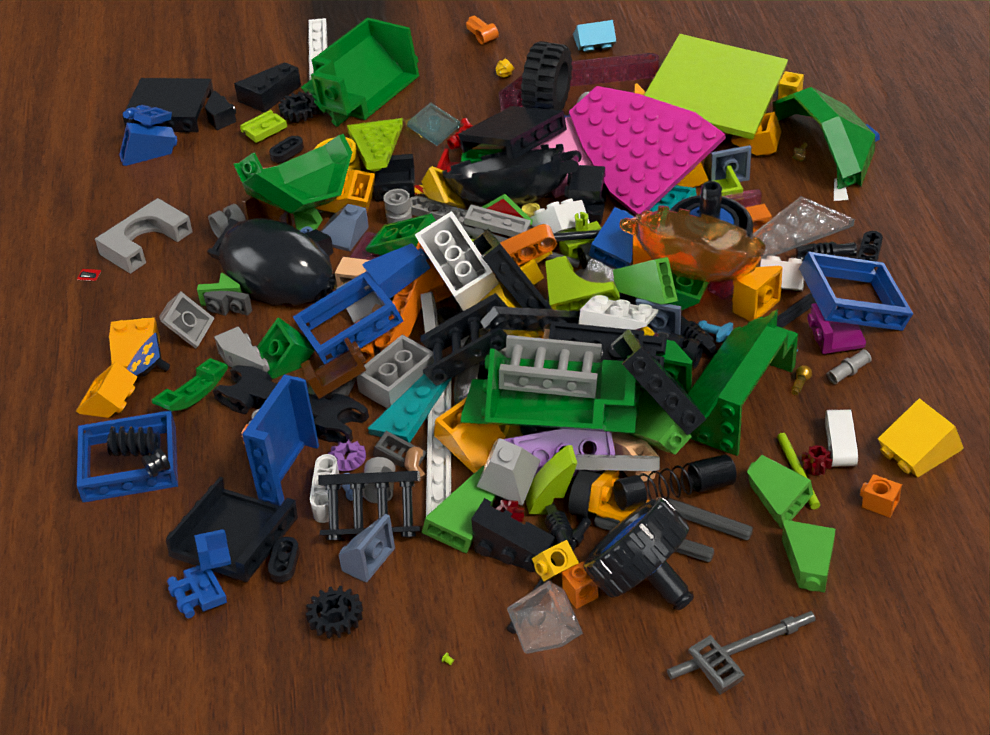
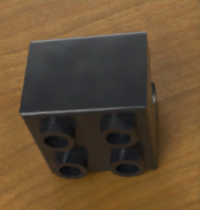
(587, 186)

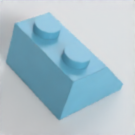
(595, 36)

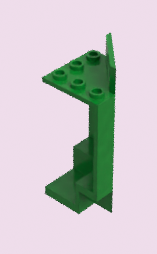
(363, 70)
(734, 375)
(611, 410)

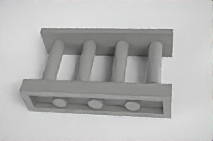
(546, 380)

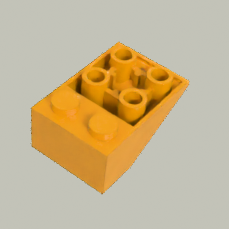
(356, 191)
(467, 441)

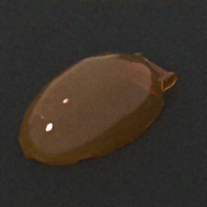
(695, 245)

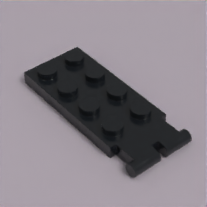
(606, 336)

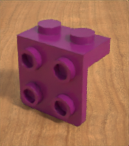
(834, 335)

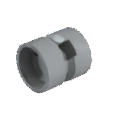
(397, 205)
(219, 219)
(374, 465)

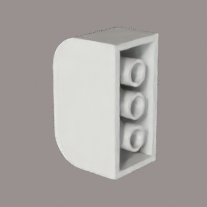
(457, 260)

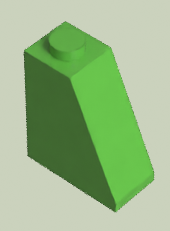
(647, 281)
(779, 488)
(809, 553)

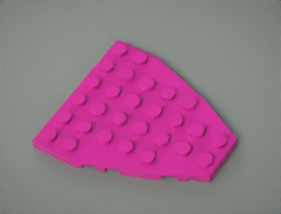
(641, 143)

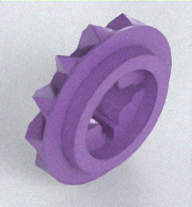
(354, 459)

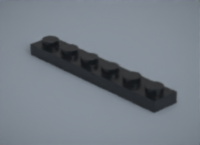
(527, 318)

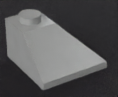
(186, 319)
(508, 471)

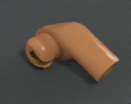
(412, 460)

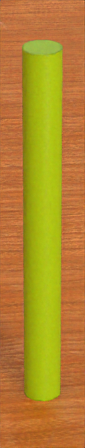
(795, 465)

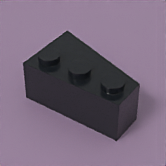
(268, 87)
(507, 539)

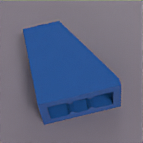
(146, 143)
(612, 243)
(397, 268)

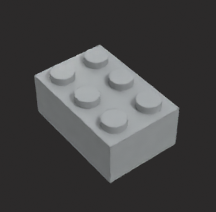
(394, 371)

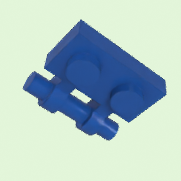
(147, 115)
(205, 590)

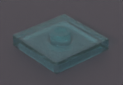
(433, 124)

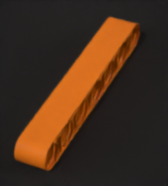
(521, 248)
(408, 305)

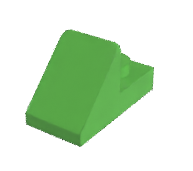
(224, 284)

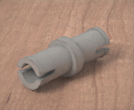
(849, 366)

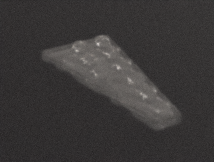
(799, 225)

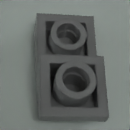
(225, 301)

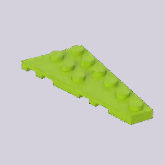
(376, 141)

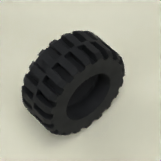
(546, 76)

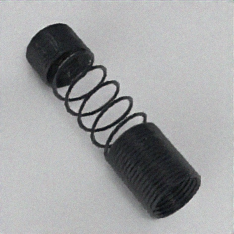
(702, 476)

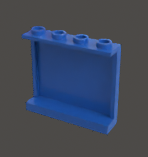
(279, 435)

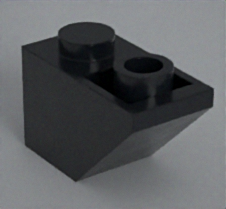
(219, 111)

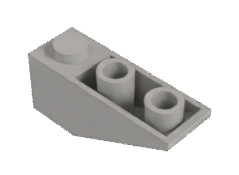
(238, 350)

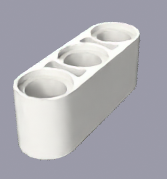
(841, 438)
(324, 465)

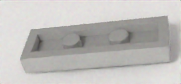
(496, 221)

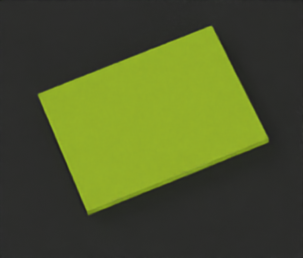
(719, 83)

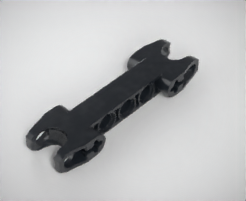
(257, 385)

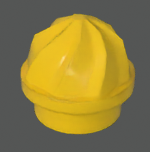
(504, 68)

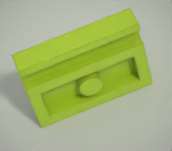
(263, 126)

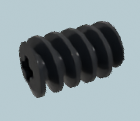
(131, 442)

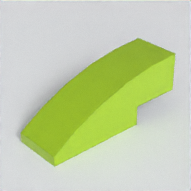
(551, 481)

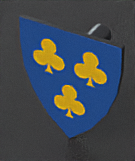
(147, 358)

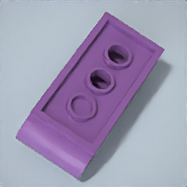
(547, 443)

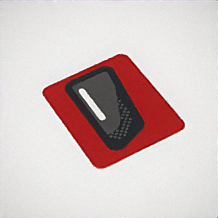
(89, 274)

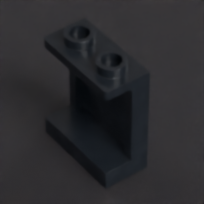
(397, 175)

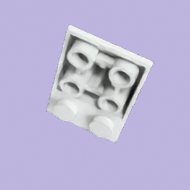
(616, 314)

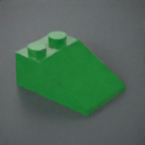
(398, 234)

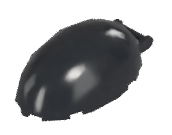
(521, 179)
(272, 261)

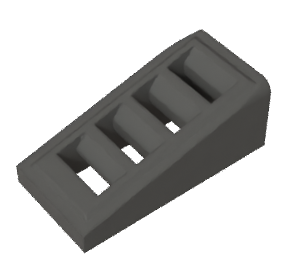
(391, 440)
(721, 685)

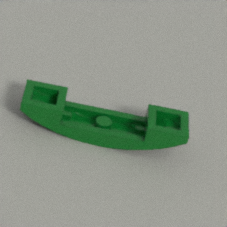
(206, 378)

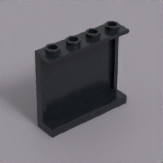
(177, 95)
(515, 128)
(509, 272)
(658, 382)
(249, 527)

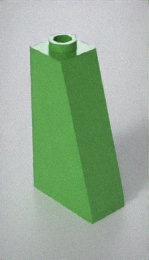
(658, 427)
(452, 518)

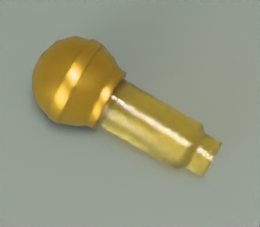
(803, 374)

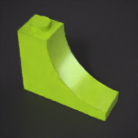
(570, 291)

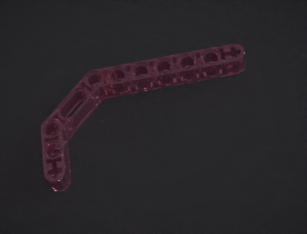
(594, 72)

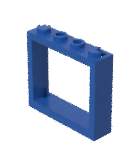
(891, 314)
(362, 331)
(130, 481)

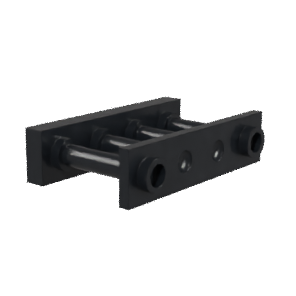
(453, 332)
(357, 483)

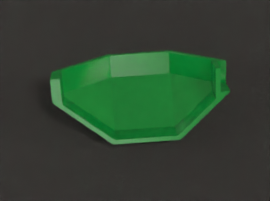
(846, 134)
(300, 182)

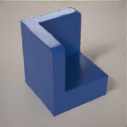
(212, 549)

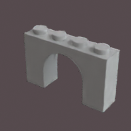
(155, 217)

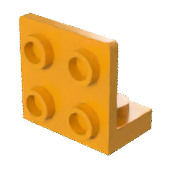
(602, 497)

